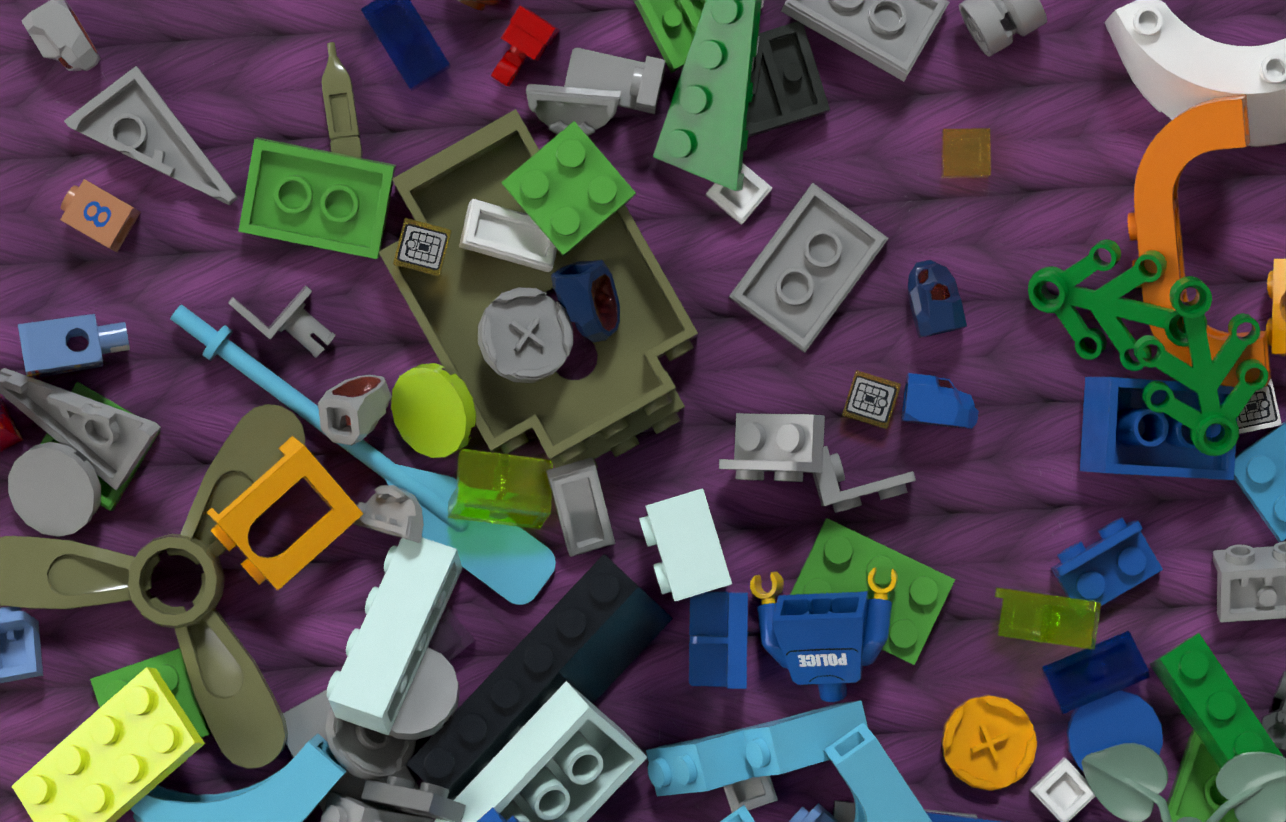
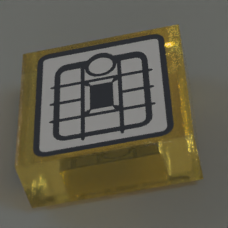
(422, 247)
(871, 399)

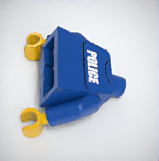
(824, 634)

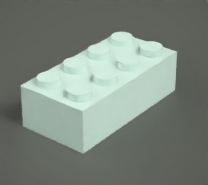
(686, 544)
(555, 766)

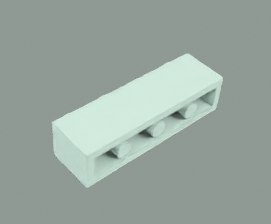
(394, 633)

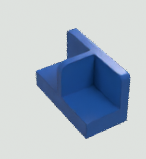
(718, 639)

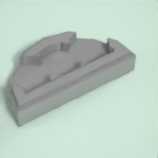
(563, 105)
(393, 513)

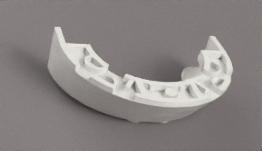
(1183, 68)

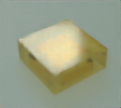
(966, 153)

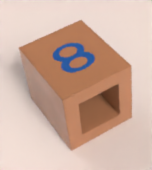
(98, 214)

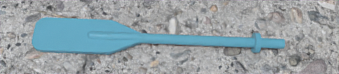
(494, 553)

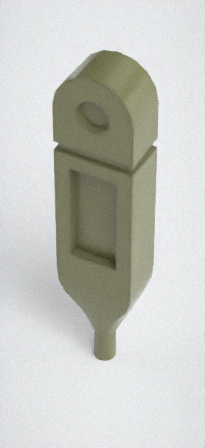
(340, 107)

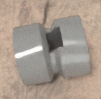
(996, 21)

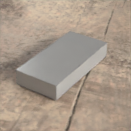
(580, 506)

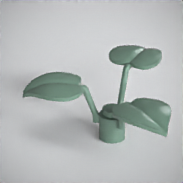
(1132, 776)

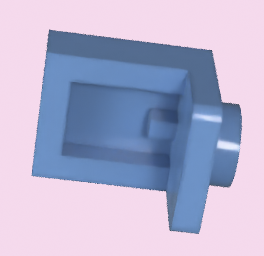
(19, 645)

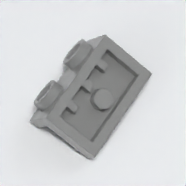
(778, 445)
(1251, 582)

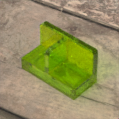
(501, 489)
(1048, 618)

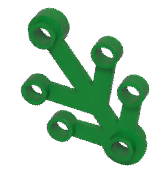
(1106, 303)
(1204, 374)

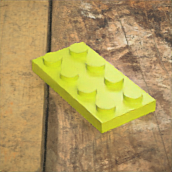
(112, 756)

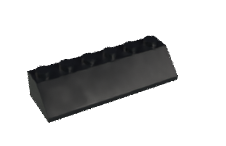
(580, 641)

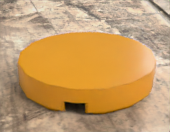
(989, 742)

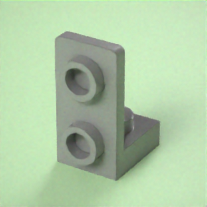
(635, 79)
(842, 500)

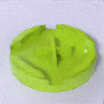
(433, 410)

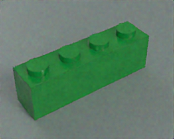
(1211, 701)

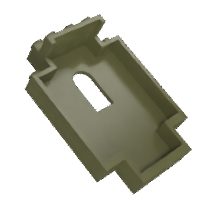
(569, 416)

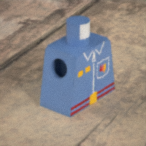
(47, 351)

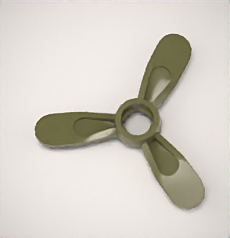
(220, 669)

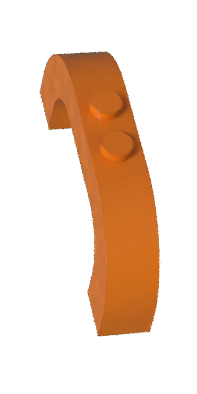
(1156, 219)

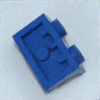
(1108, 565)

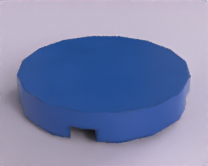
(1112, 722)

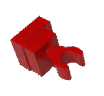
(529, 37)

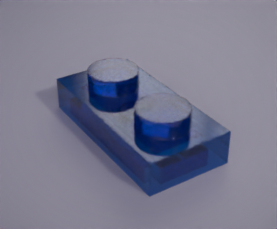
(406, 40)
(1095, 672)

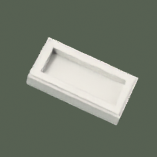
(506, 236)

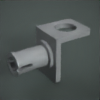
(293, 320)

